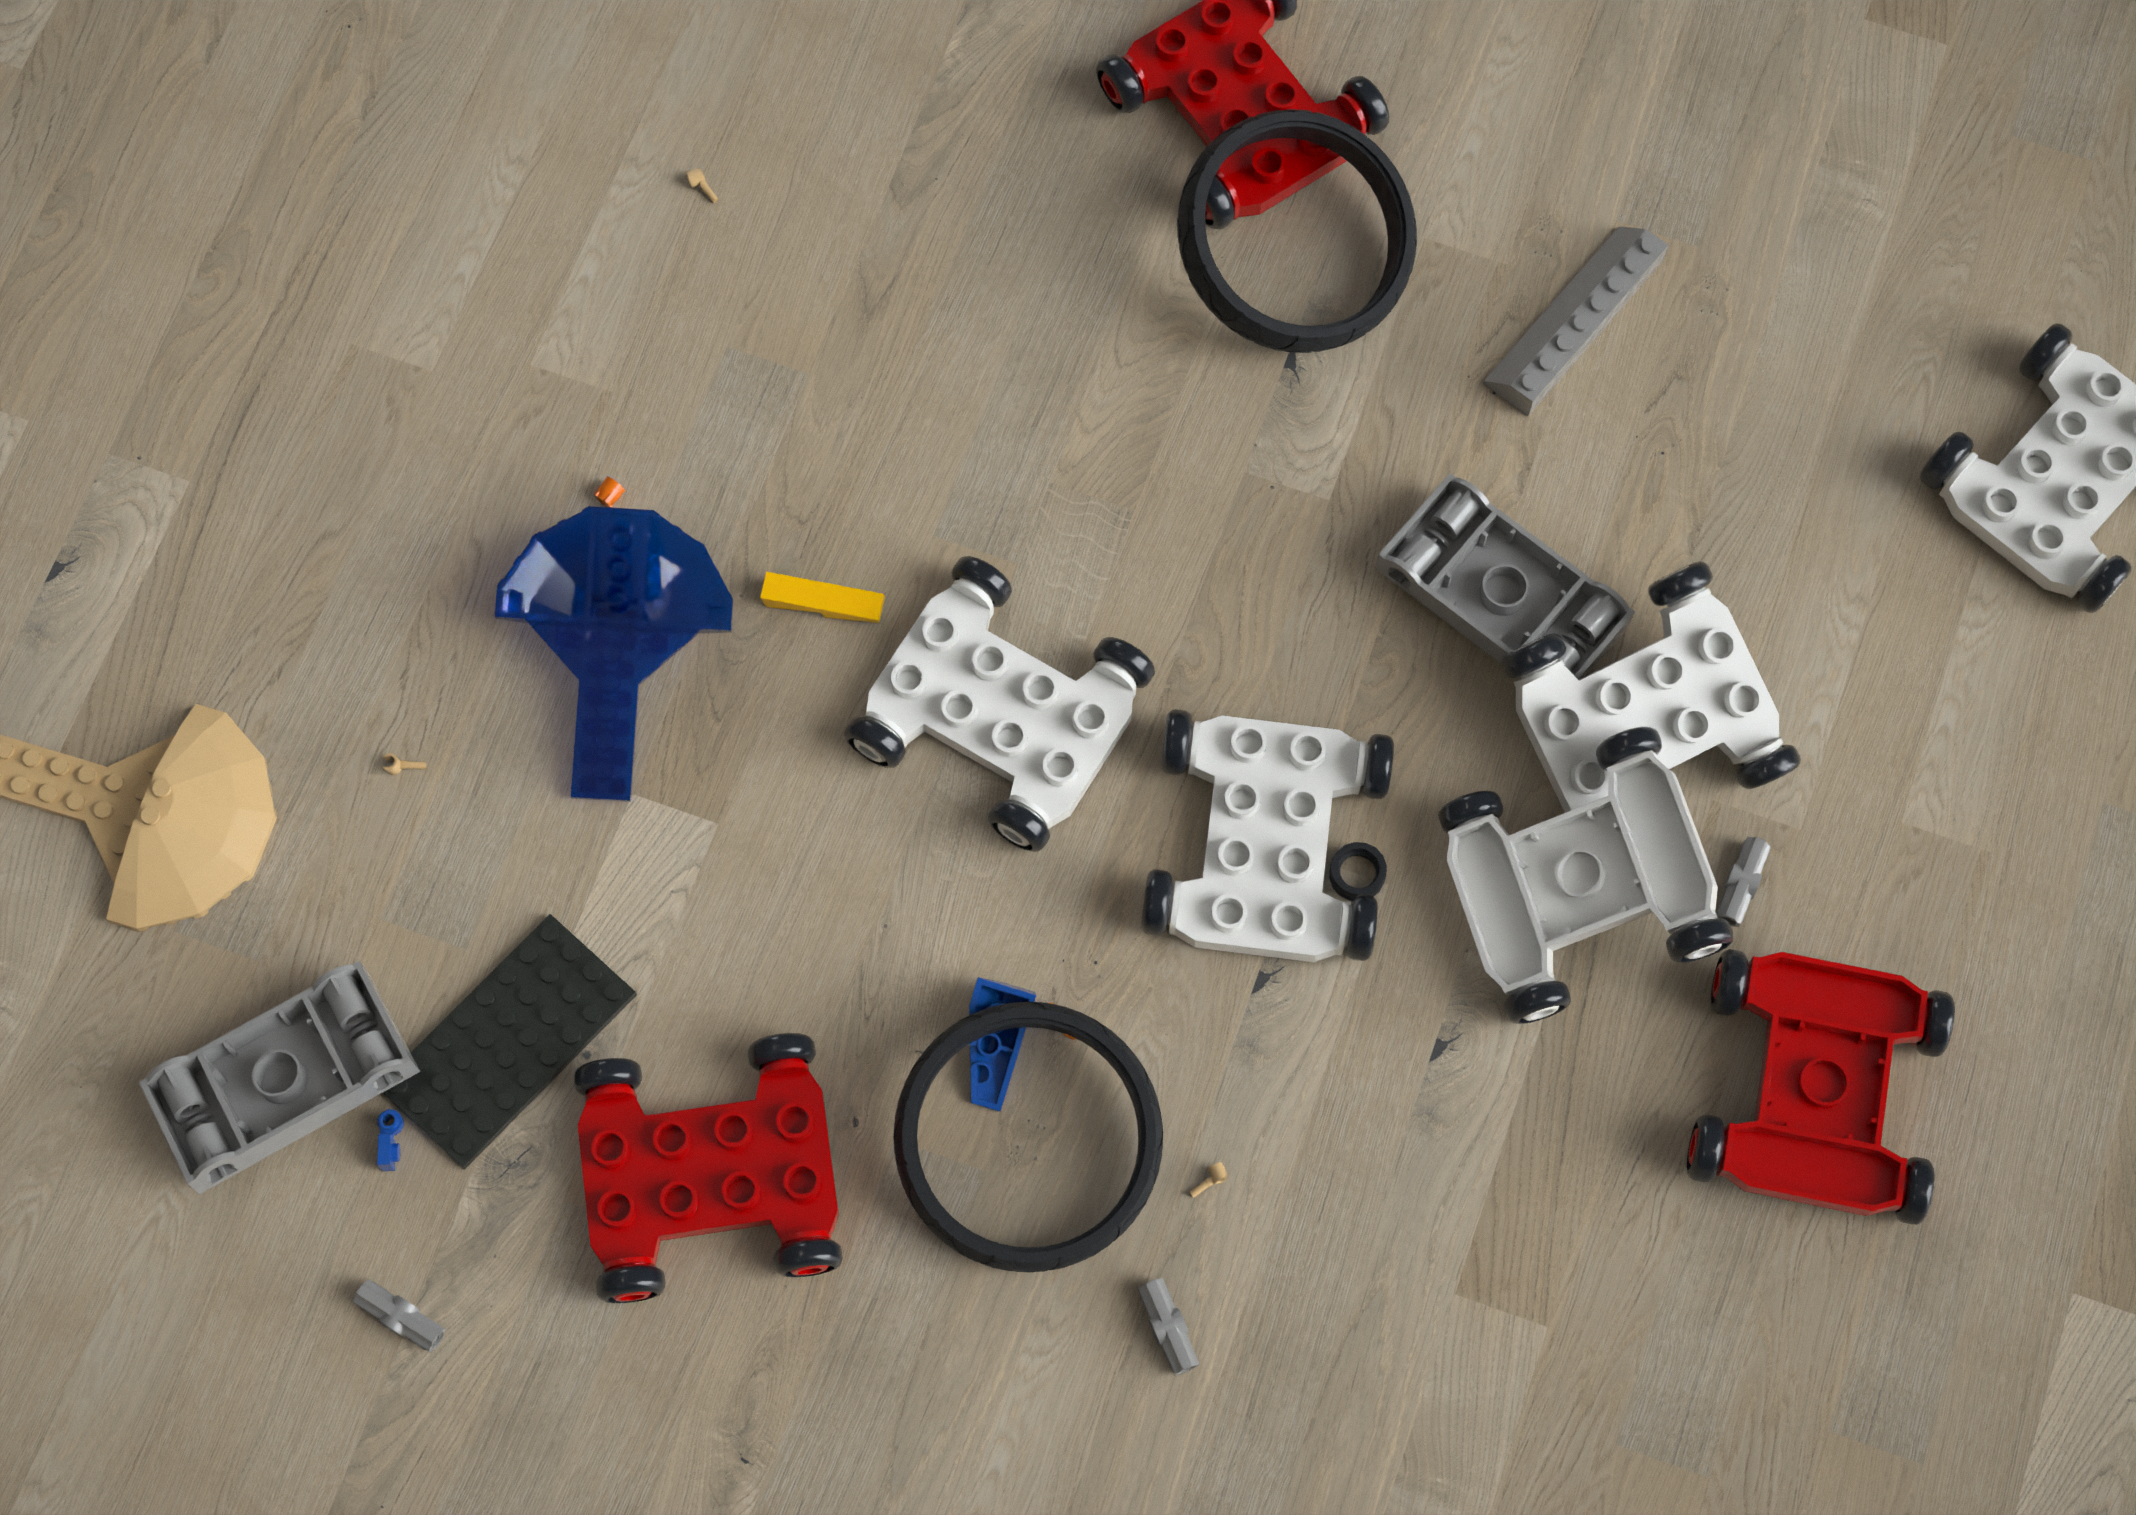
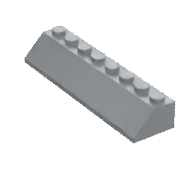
(1576, 317)

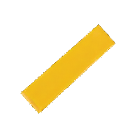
(821, 597)

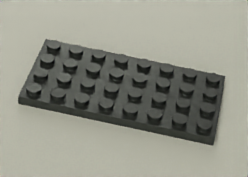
(509, 1040)

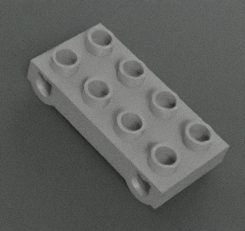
(1500, 580)
(278, 1077)

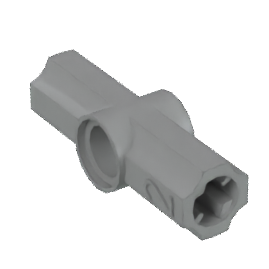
(1743, 880)
(399, 1315)
(1168, 1326)

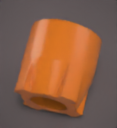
(609, 492)

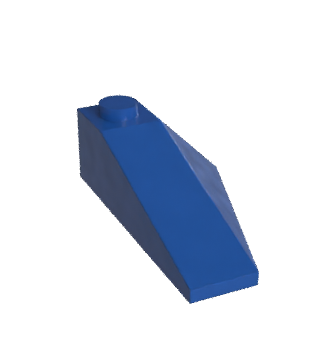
(994, 1054)

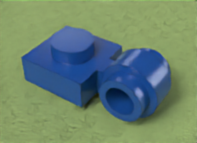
(388, 1149)

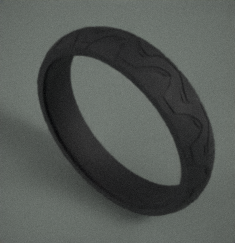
(1367, 160)
(1110, 1048)

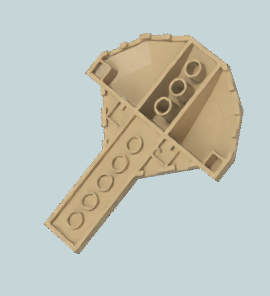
(169, 822)

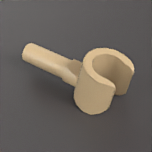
(695, 177)
(401, 764)
(1217, 1175)

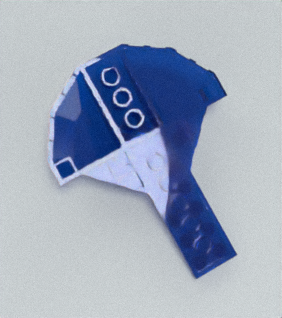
(614, 604)

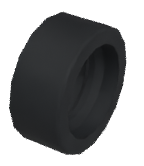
(1366, 851)

